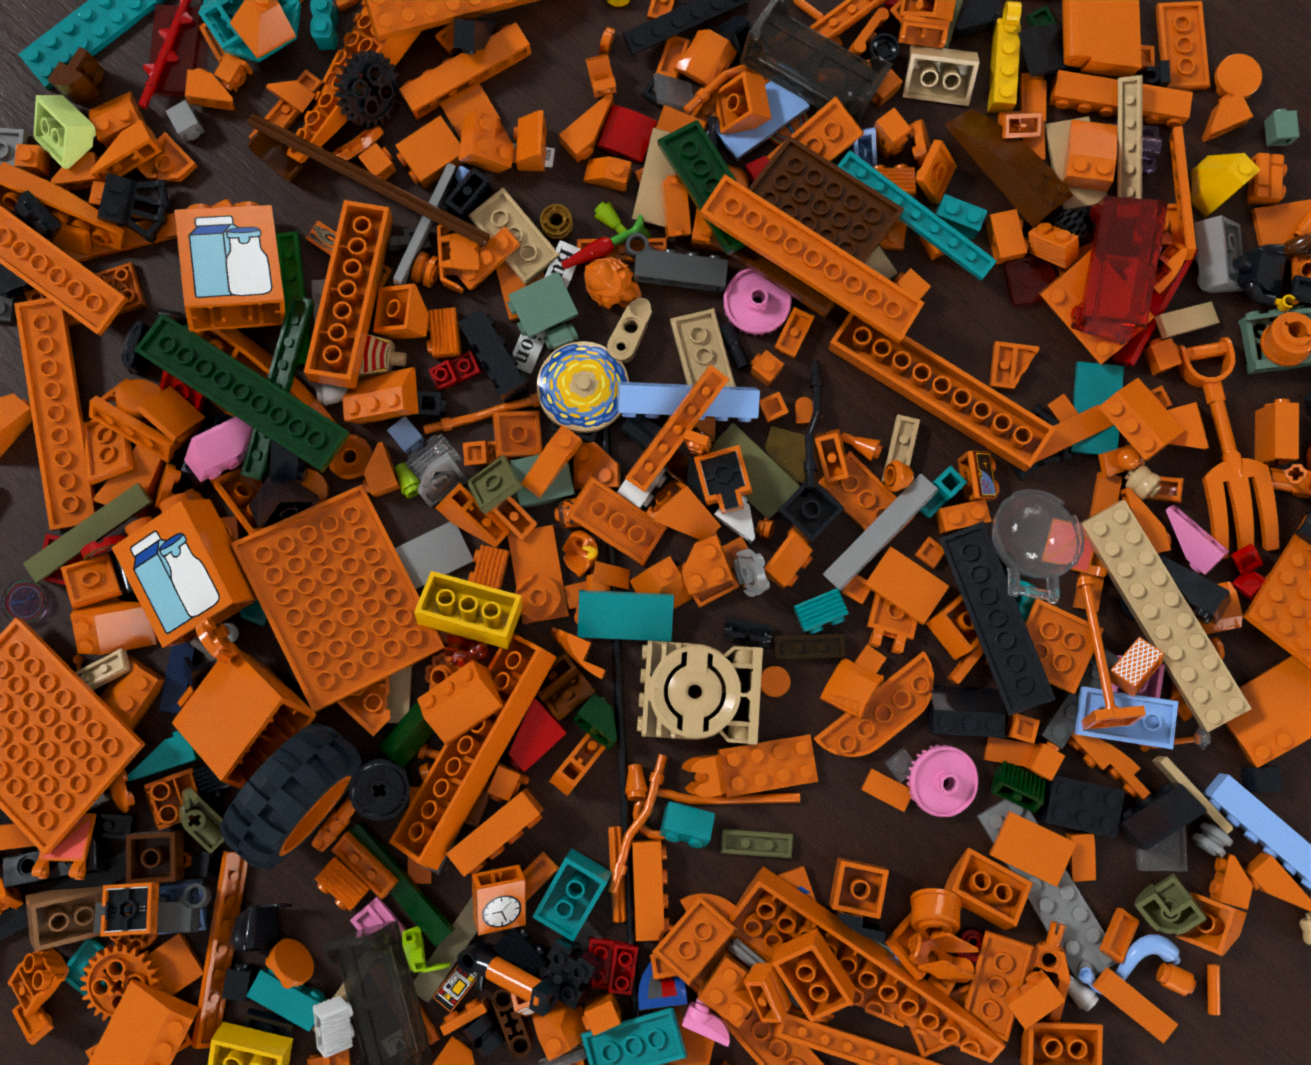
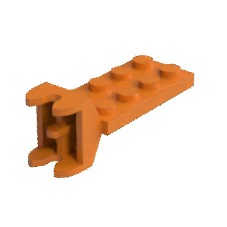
(753, 768)

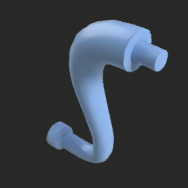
(1141, 948)

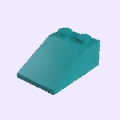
(572, 894)

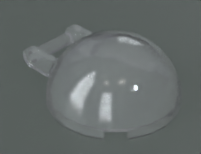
(1036, 541)

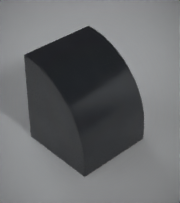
(1261, 779)

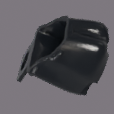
(256, 928)

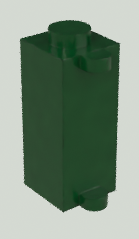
(407, 737)

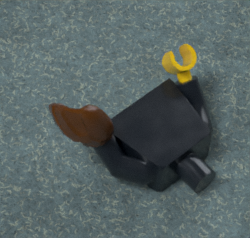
(1263, 271)

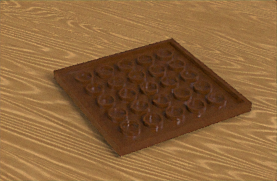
(825, 202)

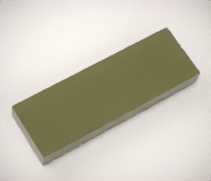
(756, 843)

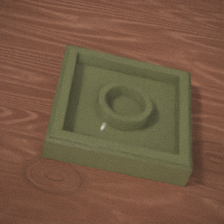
(494, 484)

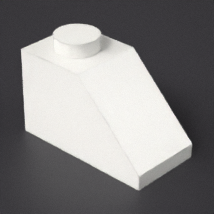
(738, 521)

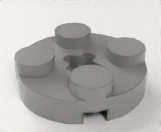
(750, 572)

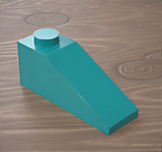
(168, 755)

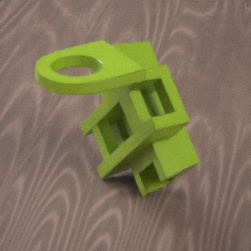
(415, 953)

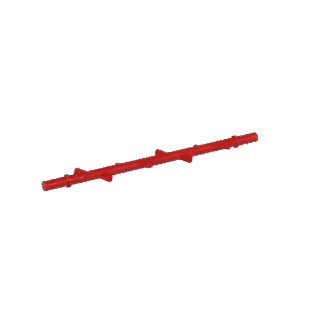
(166, 53)

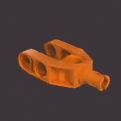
(1060, 966)

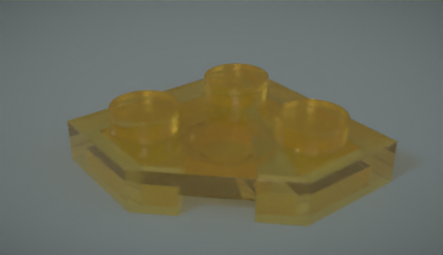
(787, 451)

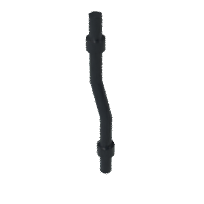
(810, 464)

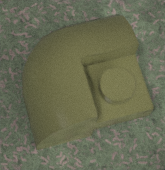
(1169, 907)

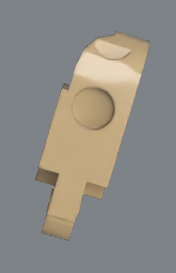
(636, 314)

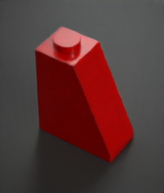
(536, 736)

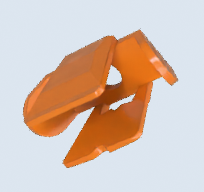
(458, 254)
(946, 966)

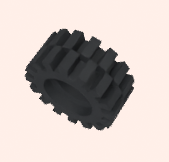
(1068, 221)

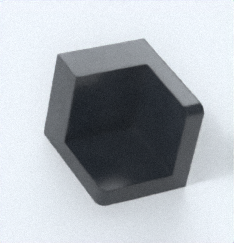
(196, 673)

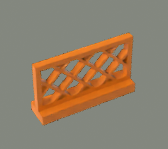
(134, 430)

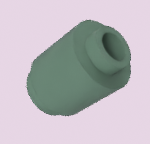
(560, 336)

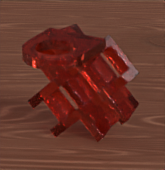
(469, 650)

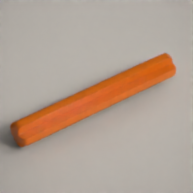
(618, 899)

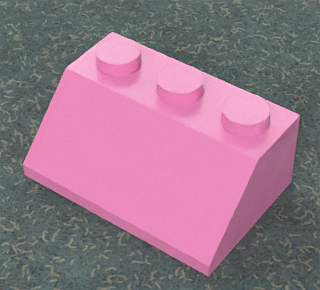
(218, 449)

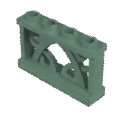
(1250, 341)

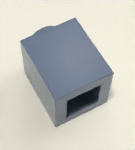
(406, 435)

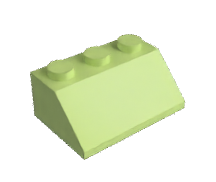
(62, 129)

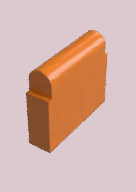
(1102, 36)

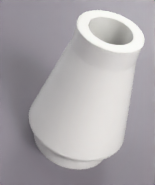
(330, 394)
(1082, 995)

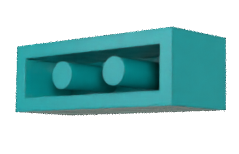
(293, 1003)

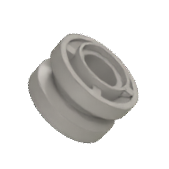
(1212, 839)

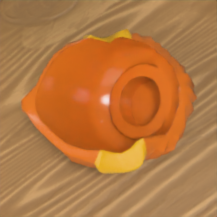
(580, 552)

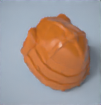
(610, 282)

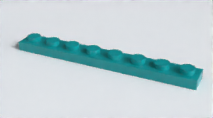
(922, 219)

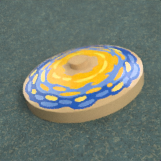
(580, 386)

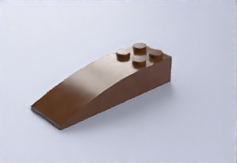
(1011, 166)

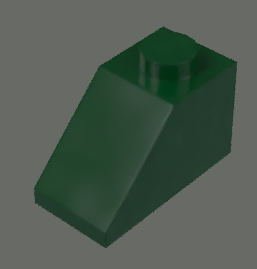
(597, 720)

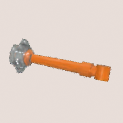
(1200, 738)

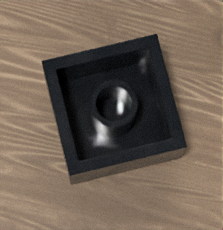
(810, 511)

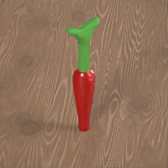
(604, 245)

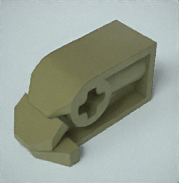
(207, 826)

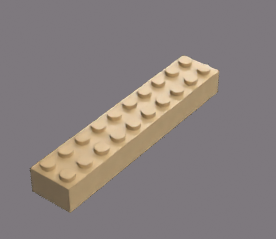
(1164, 616)

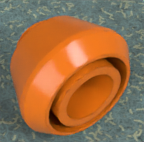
(897, 476)

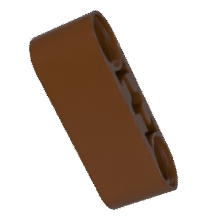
(508, 1028)

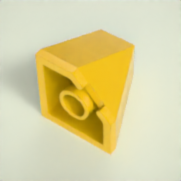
(1218, 179)

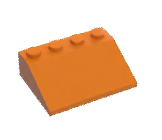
(1066, 293)
(144, 1028)

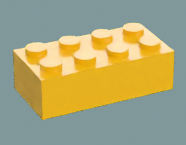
(469, 609)

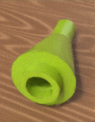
(607, 215)

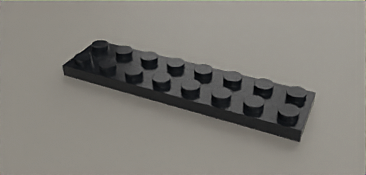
(997, 619)

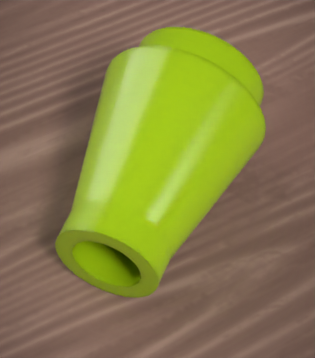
(407, 480)

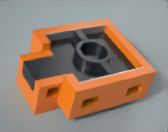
(724, 478)

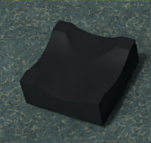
(1043, 49)

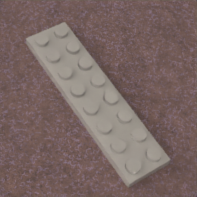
(1060, 903)

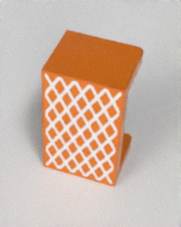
(1136, 666)

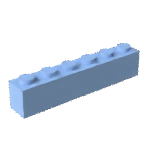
(664, 399)
(1261, 826)

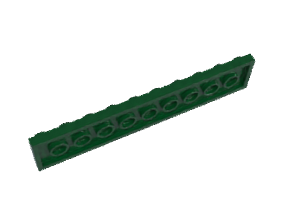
(242, 392)

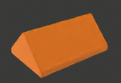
(238, 493)

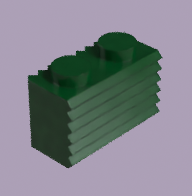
(1019, 786)

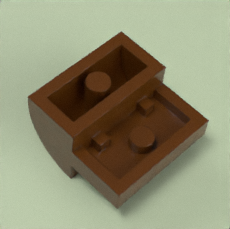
(78, 78)
(564, 687)

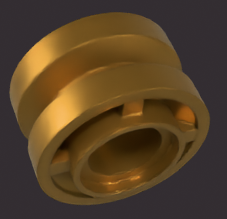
(554, 212)

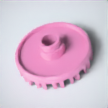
(753, 316)
(929, 775)

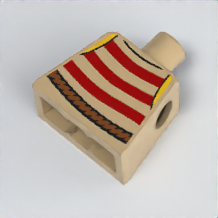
(380, 357)

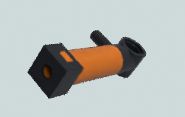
(539, 993)

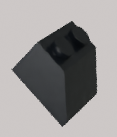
(279, 500)

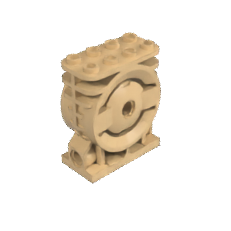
(661, 722)

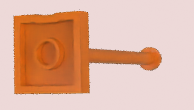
(1111, 715)

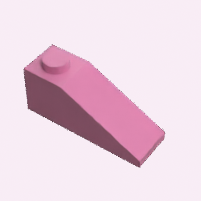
(1197, 544)

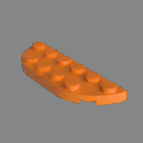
(890, 710)

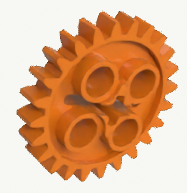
(133, 965)

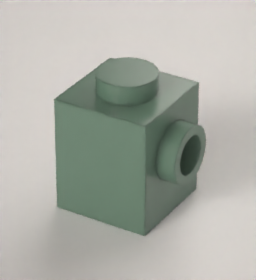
(1281, 128)

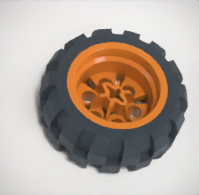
(290, 796)

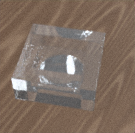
(899, 765)

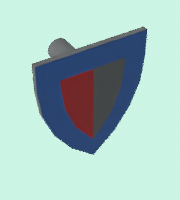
(660, 993)

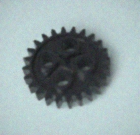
(367, 88)

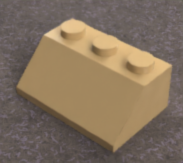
(940, 75)

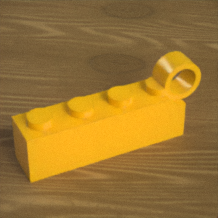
(1005, 59)

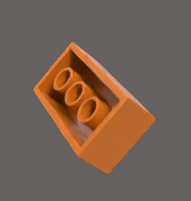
(491, 835)

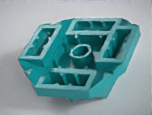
(219, 13)

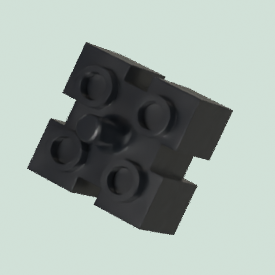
(571, 970)

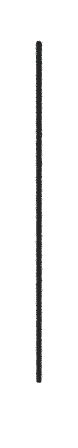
(622, 765)

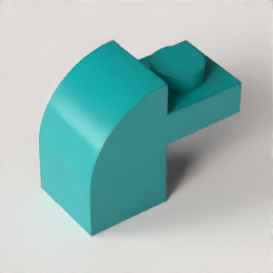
(948, 484)

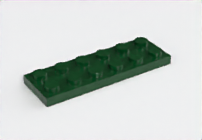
(699, 170)

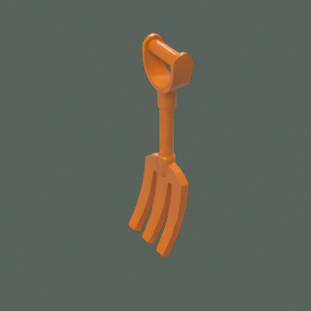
(1234, 468)

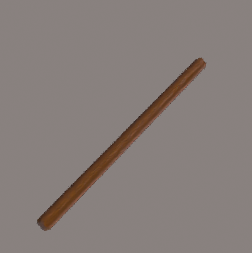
(369, 179)

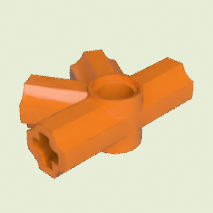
(1293, 480)

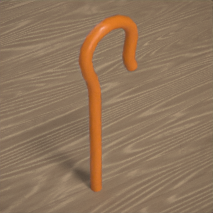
(695, 799)

